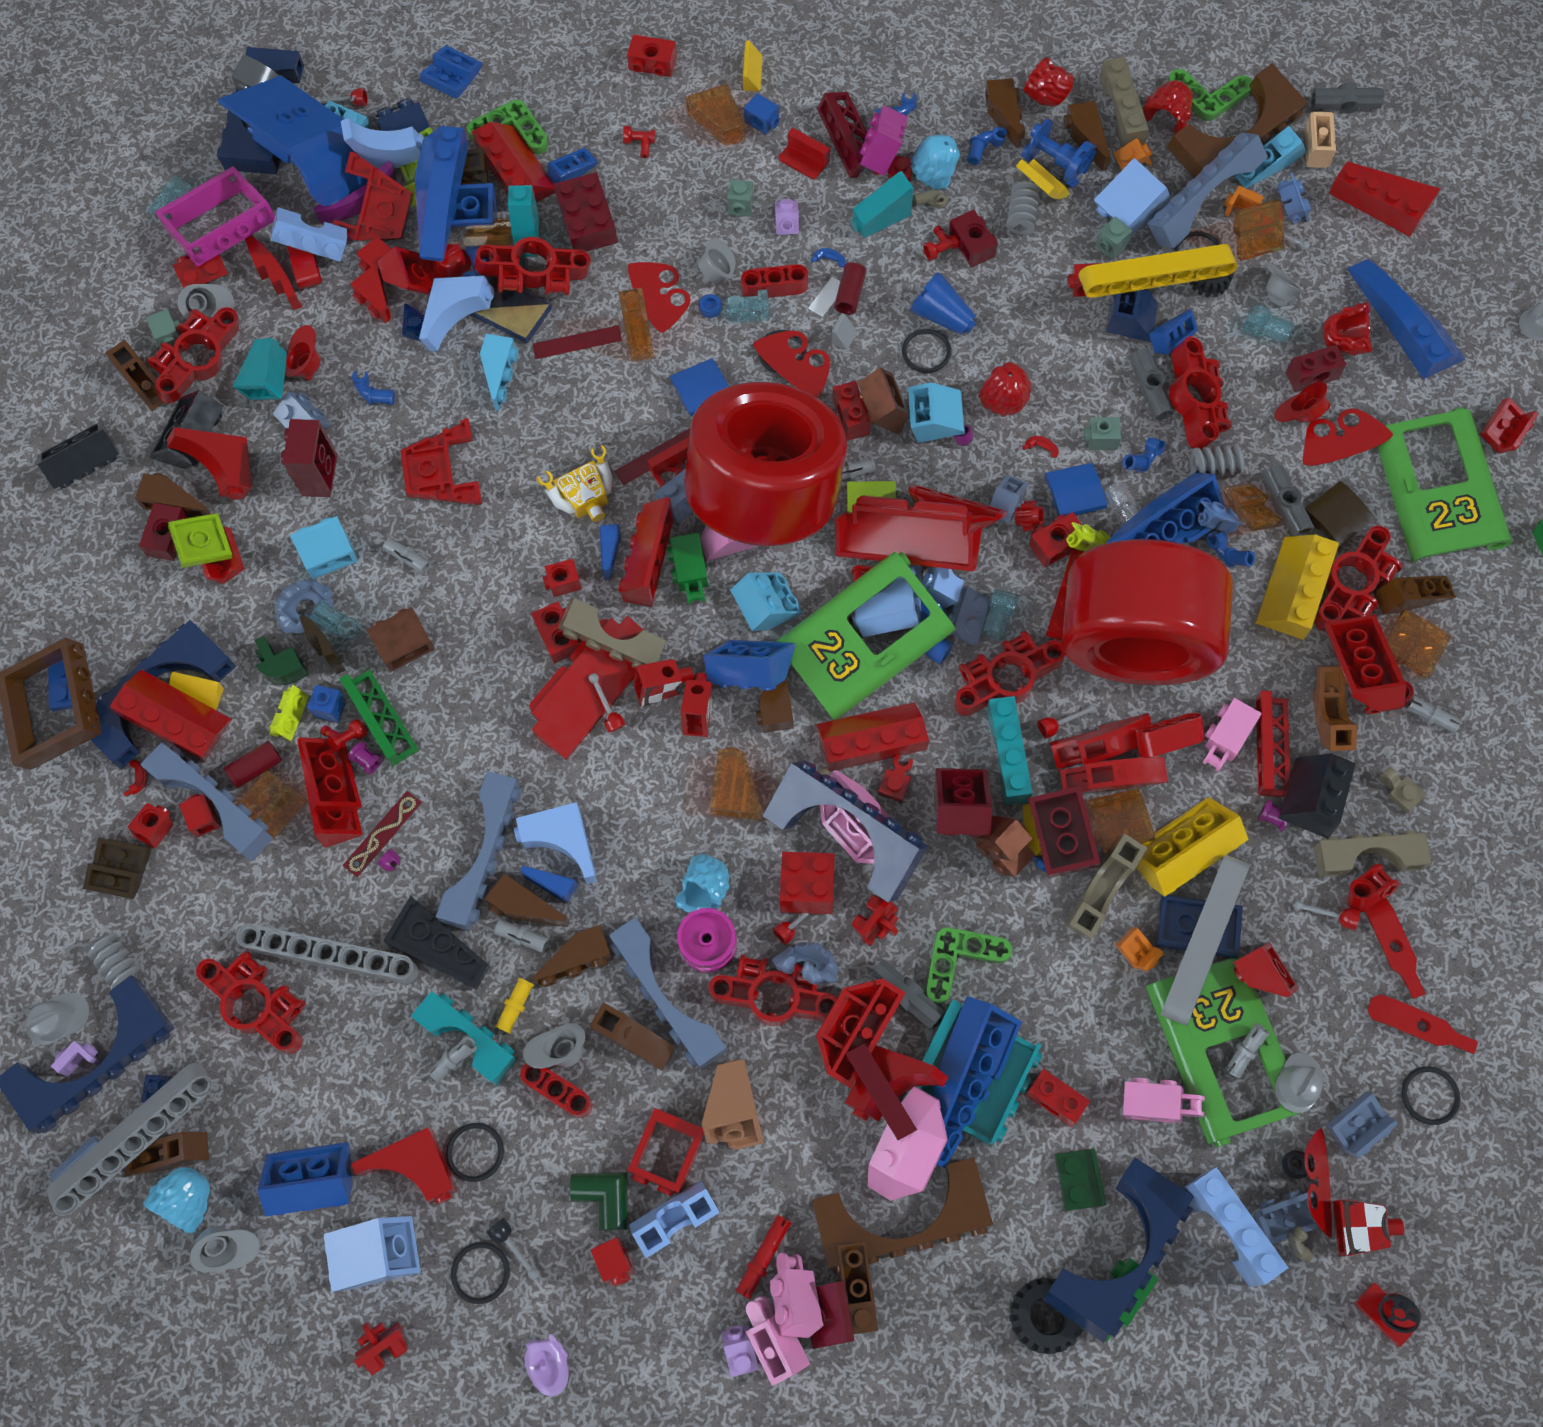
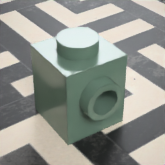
(740, 197)
(1114, 238)
(164, 327)
(1103, 433)

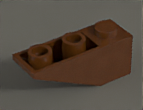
(1003, 108)
(1413, 593)
(580, 952)
(632, 1036)
(857, 1281)

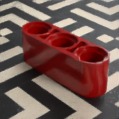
(304, 268)
(783, 275)
(1170, 735)
(565, 1099)

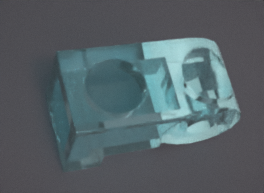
(748, 308)

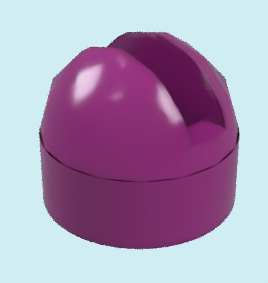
(964, 439)
(388, 859)

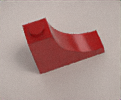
(221, 454)
(901, 1073)
(419, 1160)

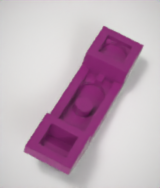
(351, 204)

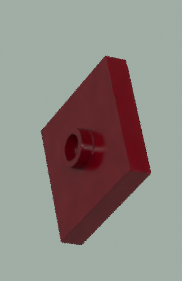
(835, 1317)

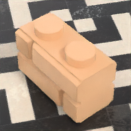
(1320, 139)

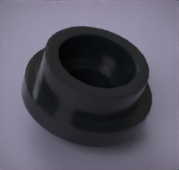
(1287, 1168)

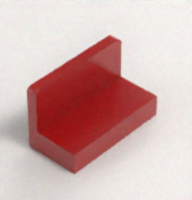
(805, 154)

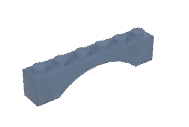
(1175, 219)
(238, 828)
(462, 900)
(698, 1038)

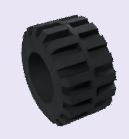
(1024, 1329)

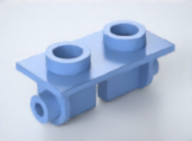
(1291, 191)
(1220, 517)

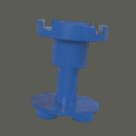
(1071, 159)

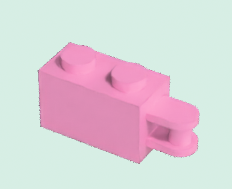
(1230, 733)
(1159, 1101)
(795, 1298)
(778, 1354)

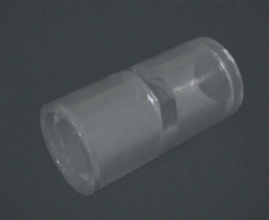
(1121, 502)

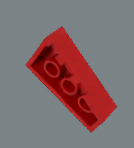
(1384, 196)

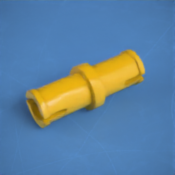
(514, 1005)

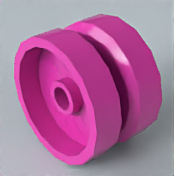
(707, 956)

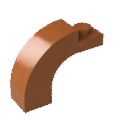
(1331, 716)

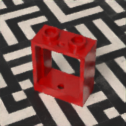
(678, 1125)

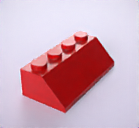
(512, 159)
(647, 553)
(1367, 662)
(170, 714)
(873, 736)

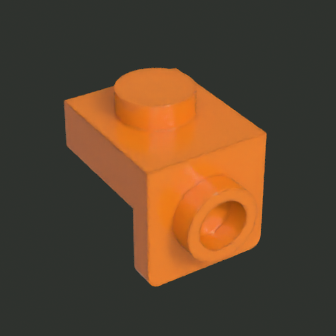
(1132, 150)
(1242, 199)
(1139, 950)

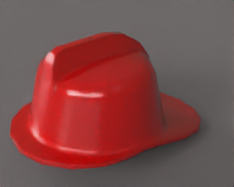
(454, 265)
(302, 356)
(1306, 405)

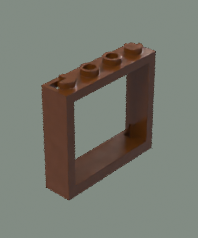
(16, 712)

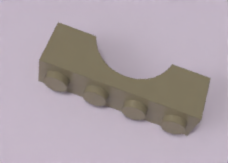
(1129, 114)
(582, 622)
(1404, 851)
(1107, 880)

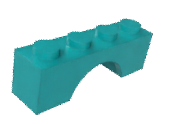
(1012, 761)
(439, 1017)

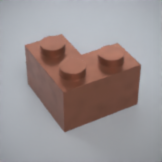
(1006, 846)

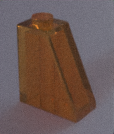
(717, 114)
(636, 324)
(734, 788)

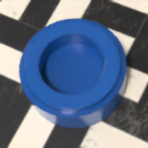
(710, 306)

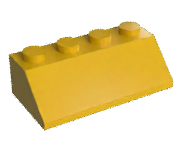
(1297, 584)
(1190, 845)

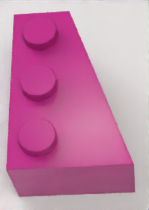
(883, 139)

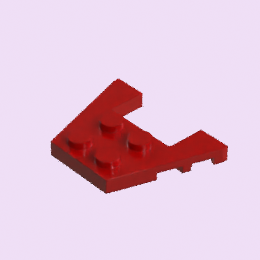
(383, 207)
(429, 468)

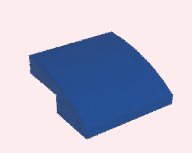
(451, 71)
(698, 384)
(1076, 490)

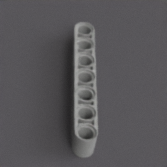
(1205, 940)
(317, 946)
(123, 1150)

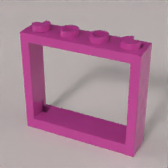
(205, 198)

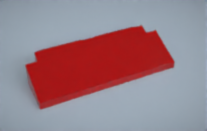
(927, 533)
(570, 703)

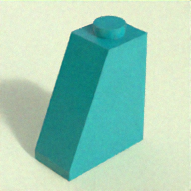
(884, 206)
(523, 214)
(262, 371)

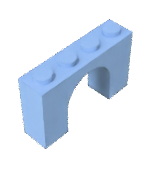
(1257, 1257)

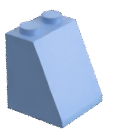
(1133, 196)
(371, 1253)

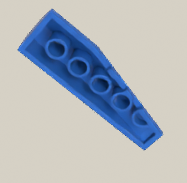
(437, 188)
(1411, 325)
(1174, 513)
(971, 1061)

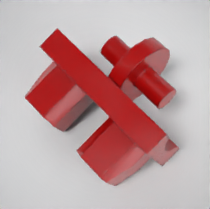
(879, 923)
(369, 1354)

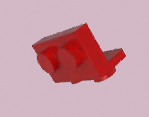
(207, 272)
(1507, 426)
(225, 570)

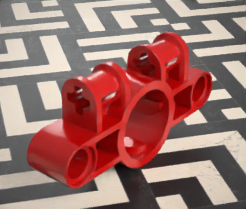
(556, 277)
(195, 330)
(1201, 419)
(1370, 560)
(1019, 652)
(753, 974)
(233, 981)

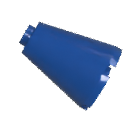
(944, 306)

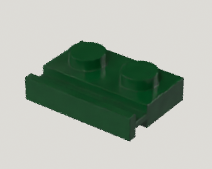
(1080, 1180)

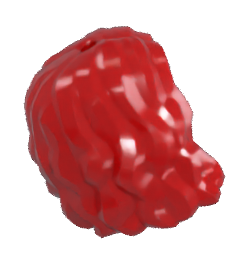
(1049, 83)
(1172, 97)
(1349, 330)
(1006, 393)

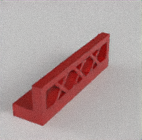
(668, 459)
(1266, 745)

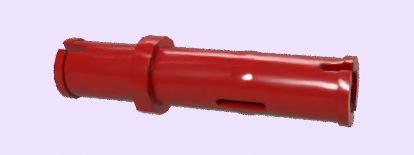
(763, 1257)

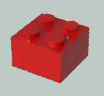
(807, 882)

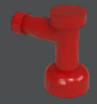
(645, 136)
(931, 250)
(355, 730)

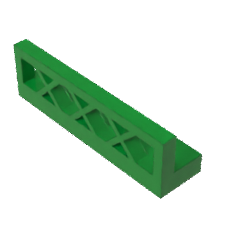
(369, 717)

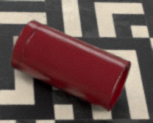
(850, 288)
(252, 764)

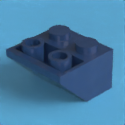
(405, 115)
(1132, 314)

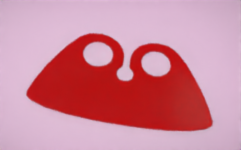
(658, 306)
(781, 357)
(1357, 439)
(1323, 1212)

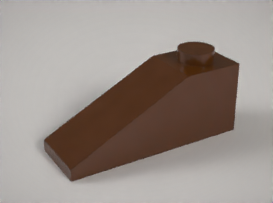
(1085, 125)
(135, 373)
(161, 490)
(775, 709)
(520, 904)
(170, 1153)

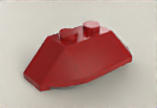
(981, 513)
(855, 1020)

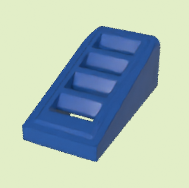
(557, 170)
(1160, 336)
(609, 541)
(554, 884)

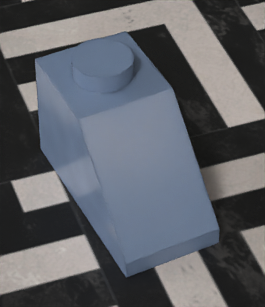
(1008, 496)

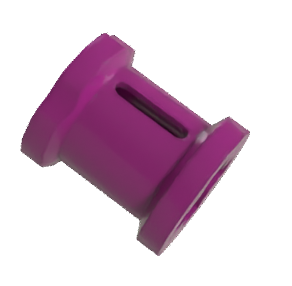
(365, 757)
(1270, 814)

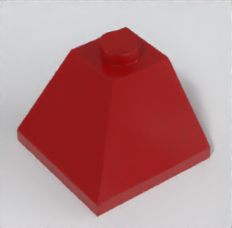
(407, 270)
(1265, 972)

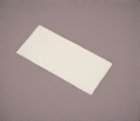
(825, 297)

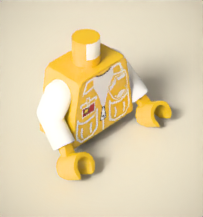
(582, 489)

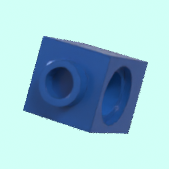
(761, 114)
(326, 704)

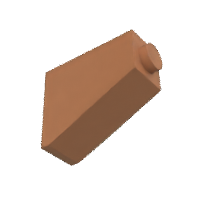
(731, 1108)

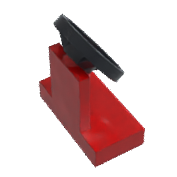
(1390, 1312)

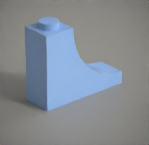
(379, 147)
(450, 302)
(891, 609)
(558, 830)

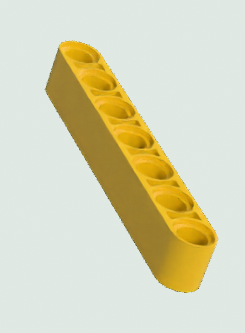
(1157, 270)

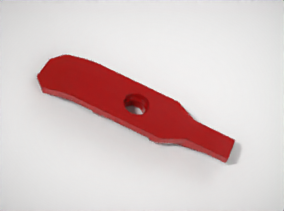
(1389, 930)
(1405, 1018)

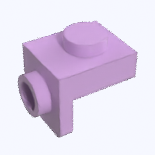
(787, 217)
(69, 1058)
(739, 1351)

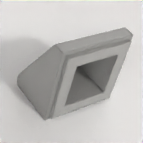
(843, 332)

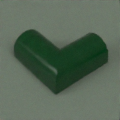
(609, 1191)

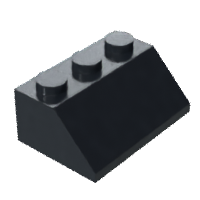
(192, 412)
(77, 456)
(1317, 793)

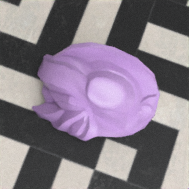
(547, 1365)

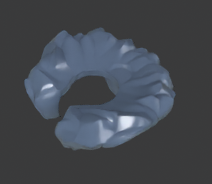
(292, 596)
(825, 965)

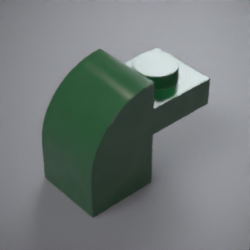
(281, 668)

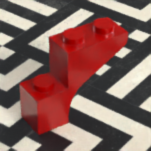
(369, 286)

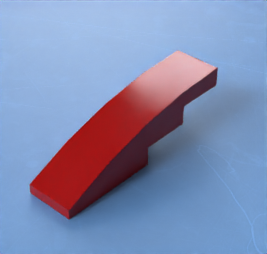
(269, 268)

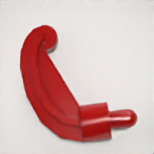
(1043, 443)
(140, 778)

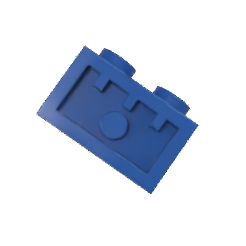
(58, 688)

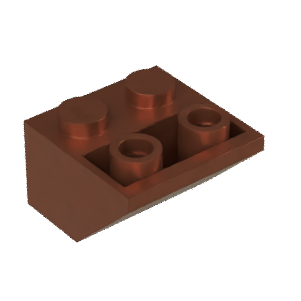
(883, 400)
(400, 639)

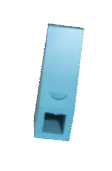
(1281, 153)
(497, 360)

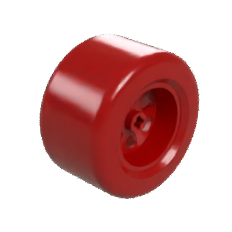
(764, 463)
(1148, 612)

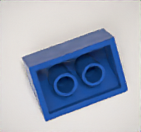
(475, 205)
(749, 664)
(306, 1179)

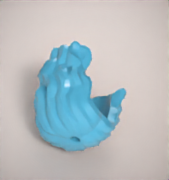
(935, 161)
(703, 884)
(180, 1198)

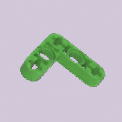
(1213, 100)
(511, 118)
(959, 949)

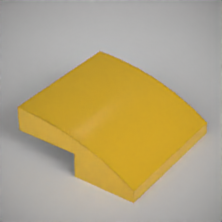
(1043, 179)

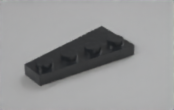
(430, 942)

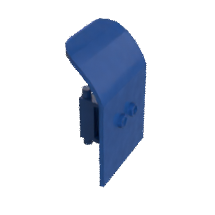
(298, 132)

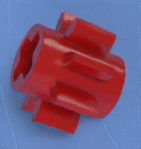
(1029, 516)

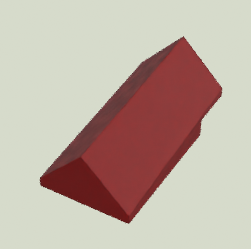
(330, 791)

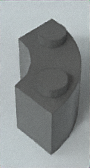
(251, 72)

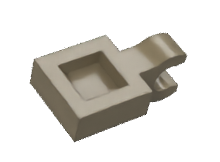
(1404, 792)

